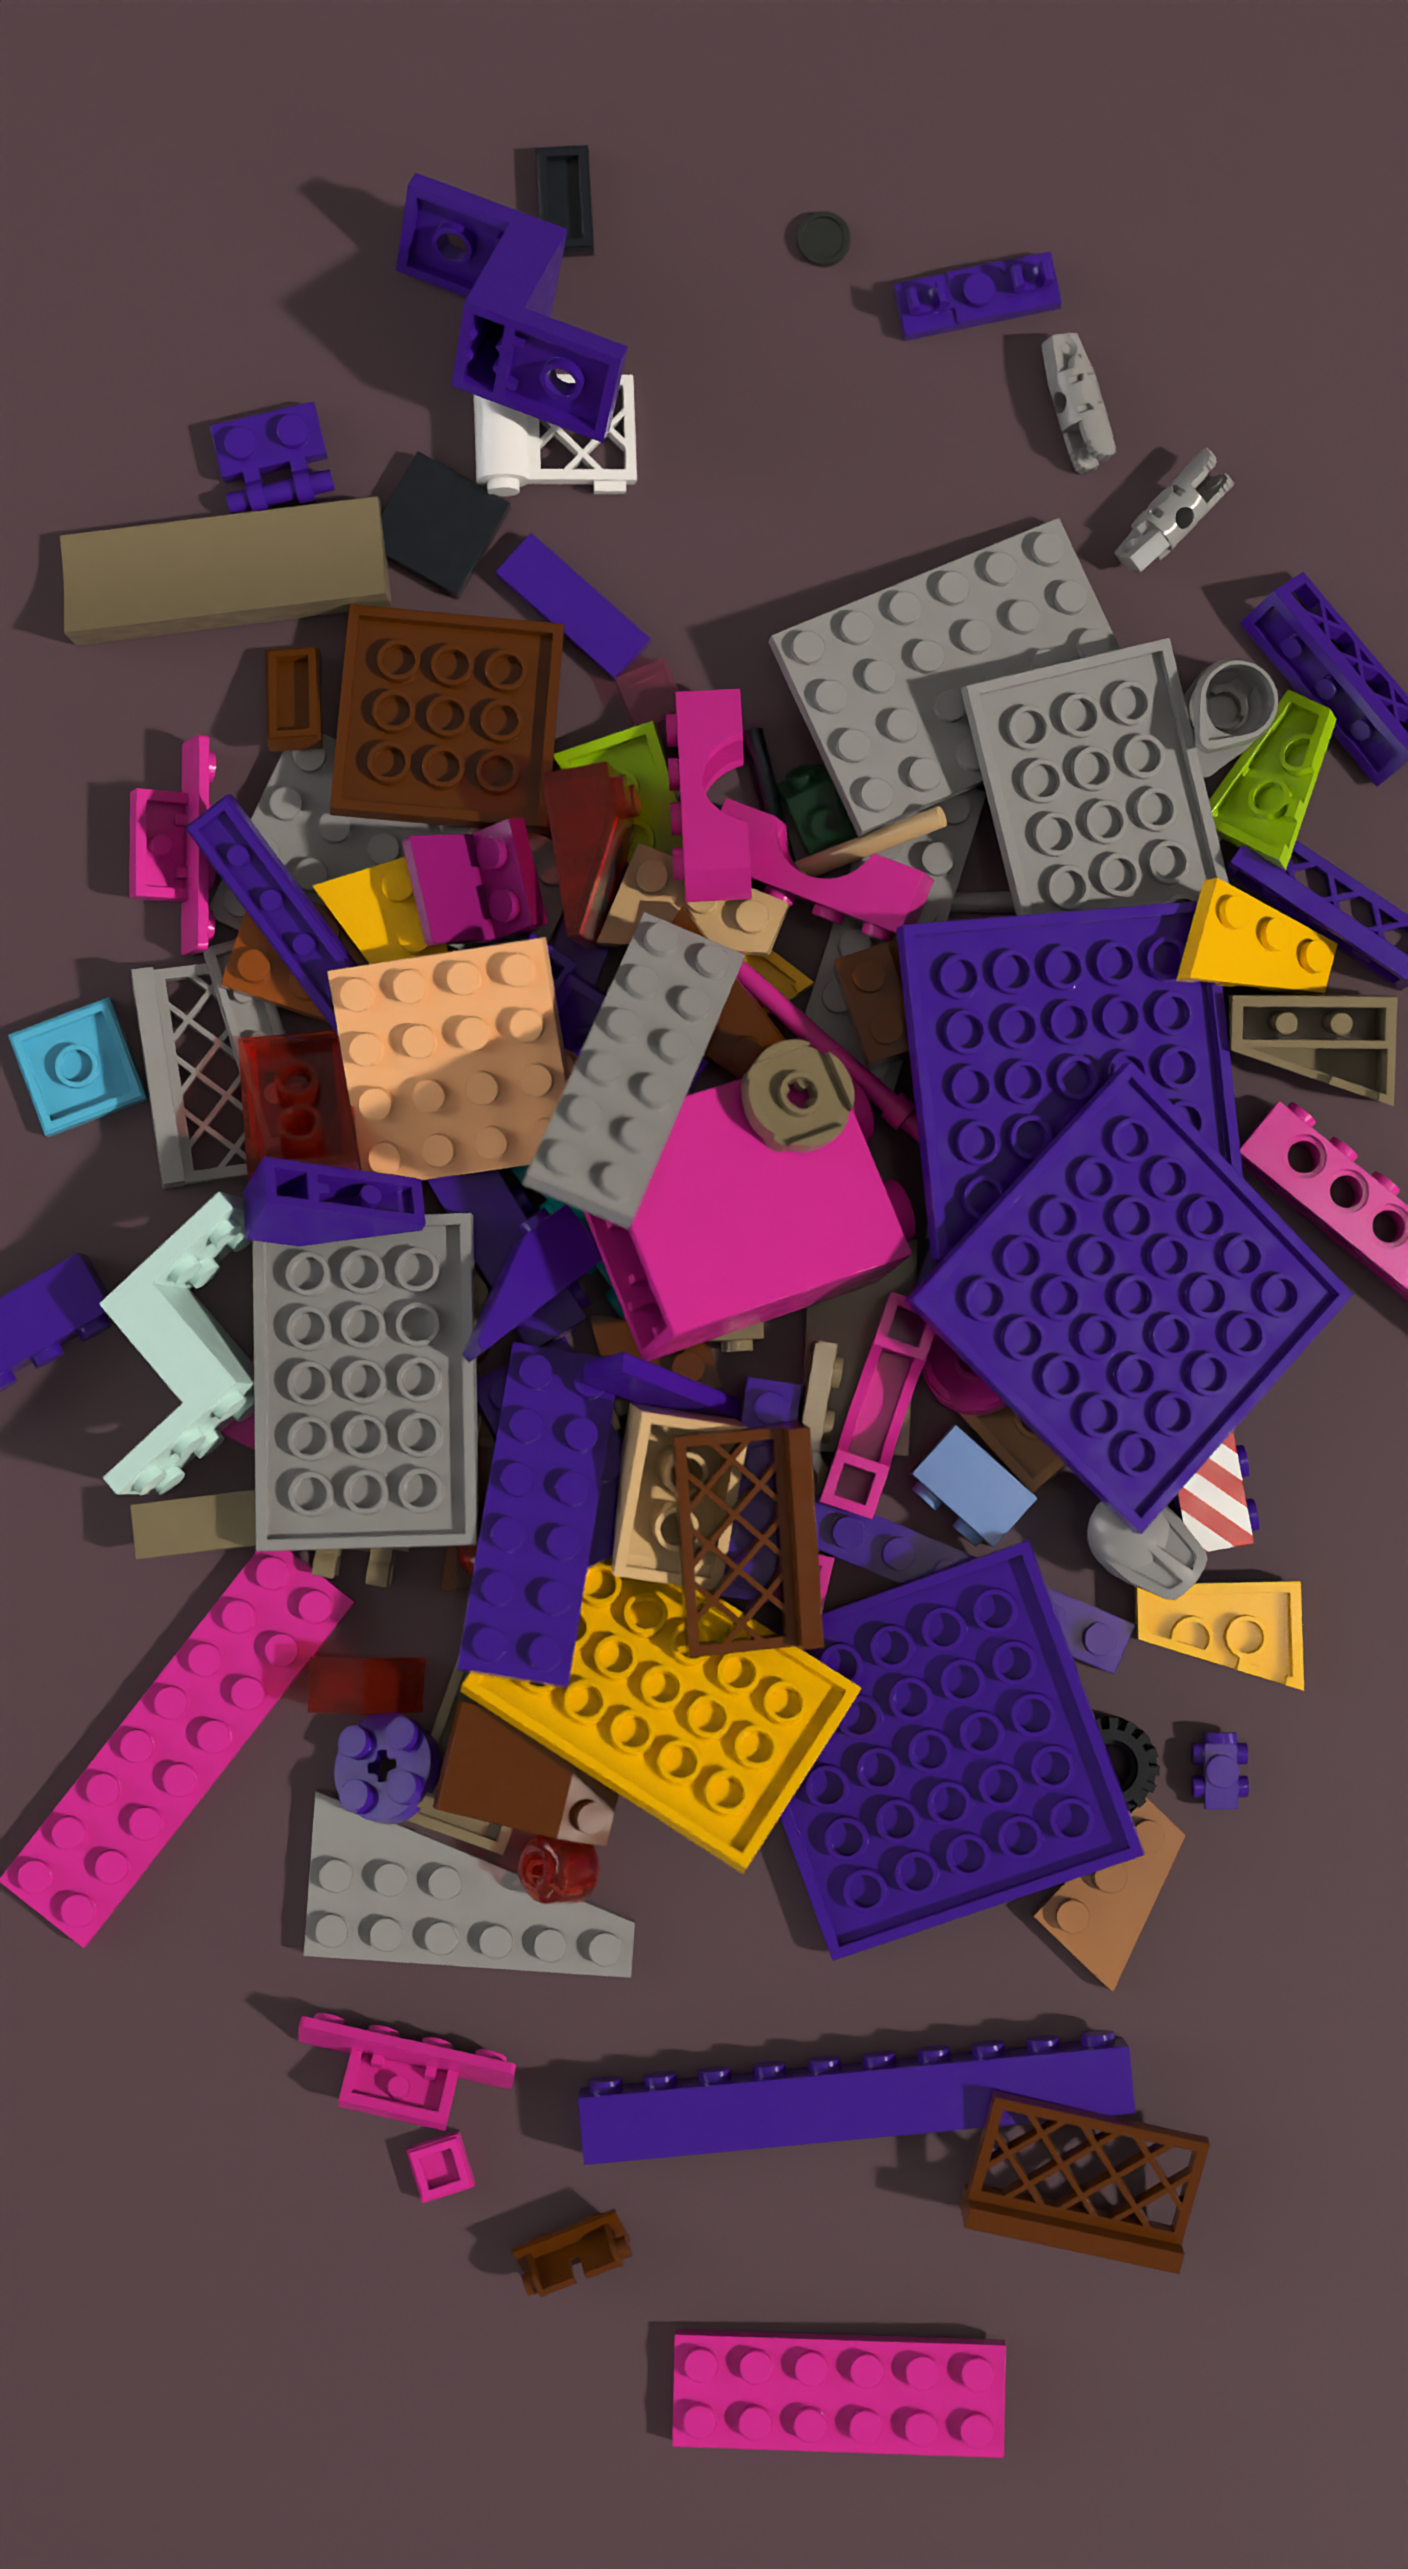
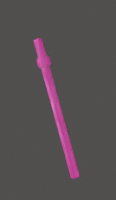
(897, 1109)

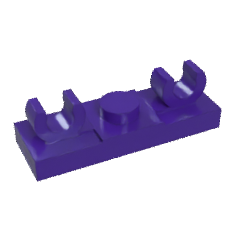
(977, 296)

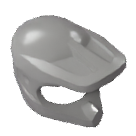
(1229, 710)
(1159, 1560)

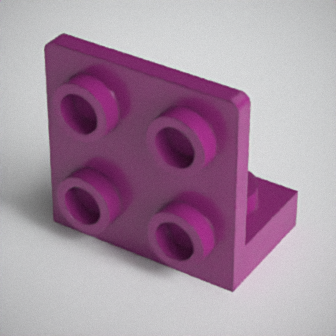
(475, 884)

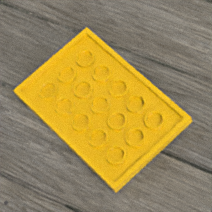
(687, 1739)

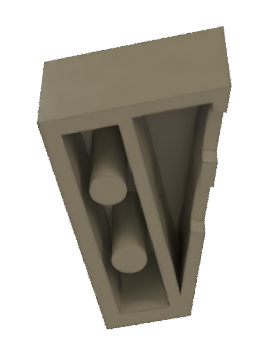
(1320, 1036)

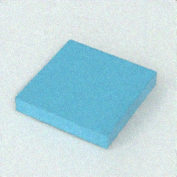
(78, 1067)

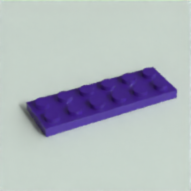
(537, 1520)

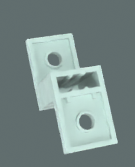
(184, 1347)

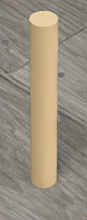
(873, 842)

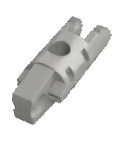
(1077, 402)
(1173, 513)

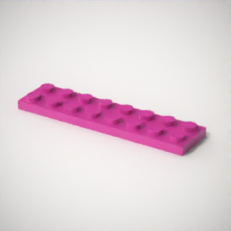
(176, 1742)

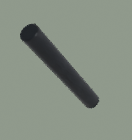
(764, 776)

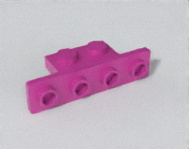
(165, 857)
(400, 2075)

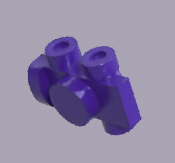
(1221, 1778)

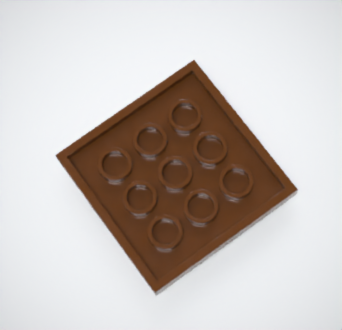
(446, 718)

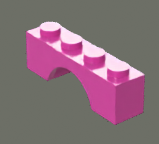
(715, 845)
(876, 894)
(877, 1409)

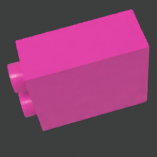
(750, 1230)

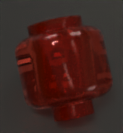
(558, 1870)

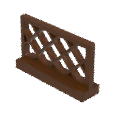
(795, 1546)
(1073, 2226)

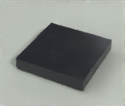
(440, 524)

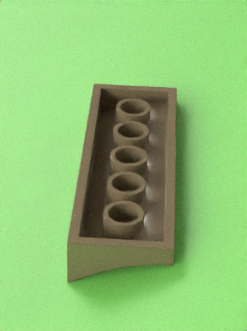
(224, 571)

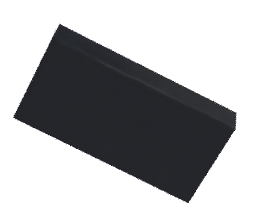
(566, 195)

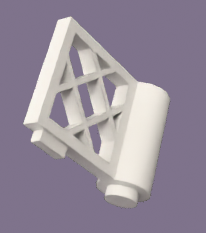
(511, 444)

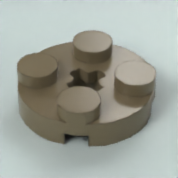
(780, 1122)

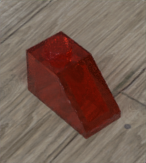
(366, 1684)

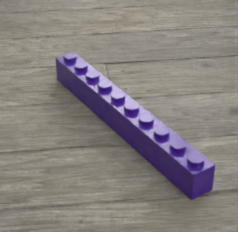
(848, 2099)

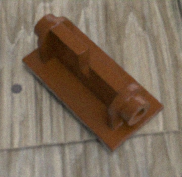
(595, 2242)

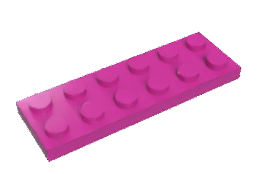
(839, 2393)

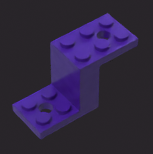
(506, 326)

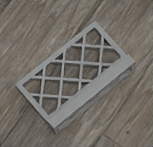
(164, 1078)

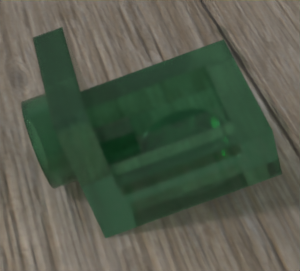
(815, 808)

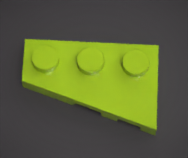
(642, 760)
(1273, 781)

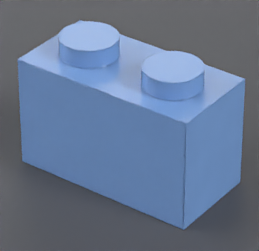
(971, 1487)

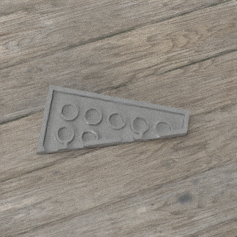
(426, 1901)

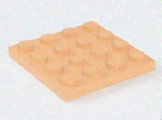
(451, 1058)

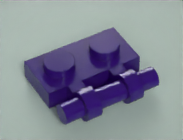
(270, 444)

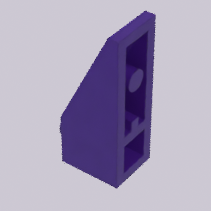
(328, 1204)
(537, 1269)

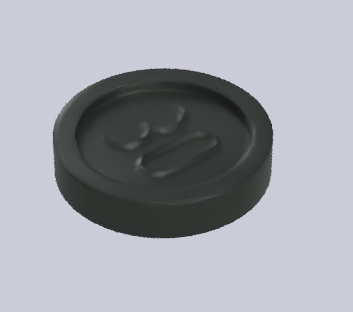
(823, 239)

